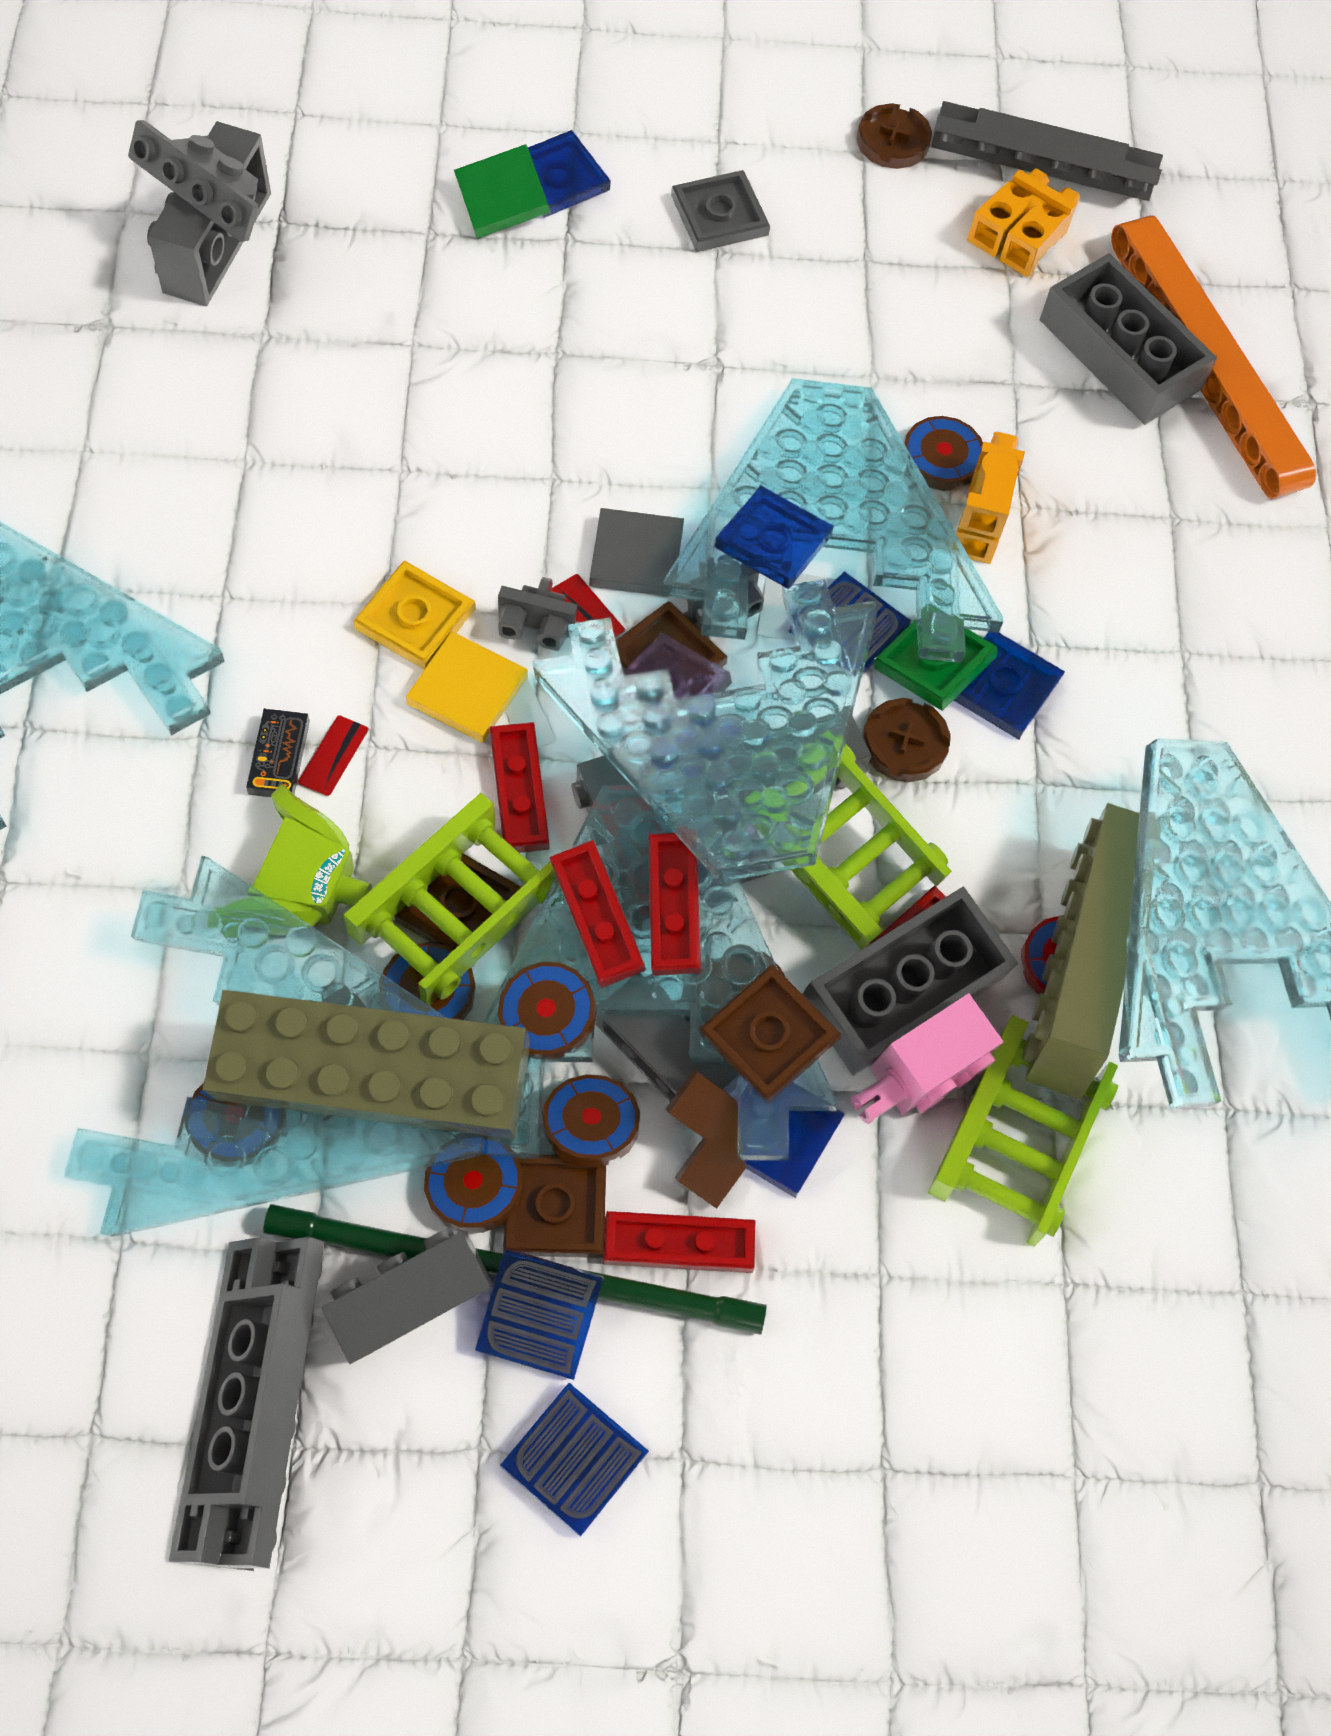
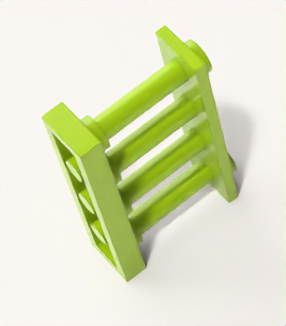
(831, 883)
(409, 884)
(978, 1132)

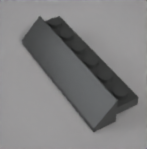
(1049, 148)
(248, 1405)

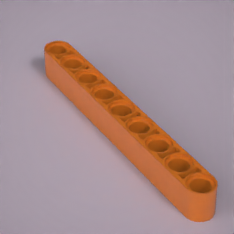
(1233, 385)

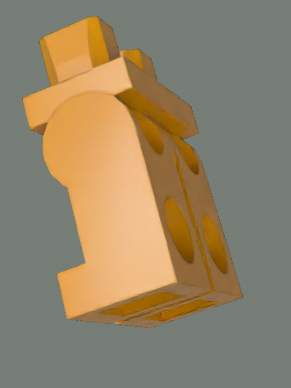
(1023, 220)
(990, 496)

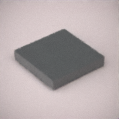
(720, 210)
(634, 550)

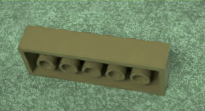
(1089, 961)
(368, 1064)

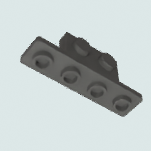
(200, 176)

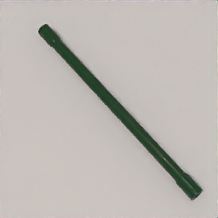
(720, 1310)

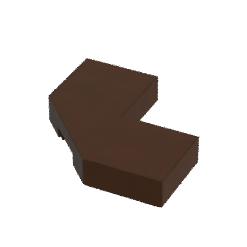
(714, 1116)

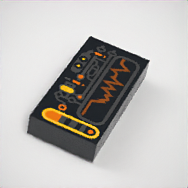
(277, 751)

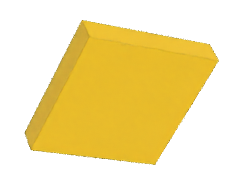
(414, 614)
(467, 686)

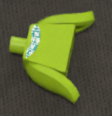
(308, 863)

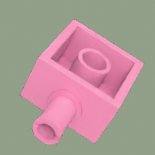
(930, 1061)

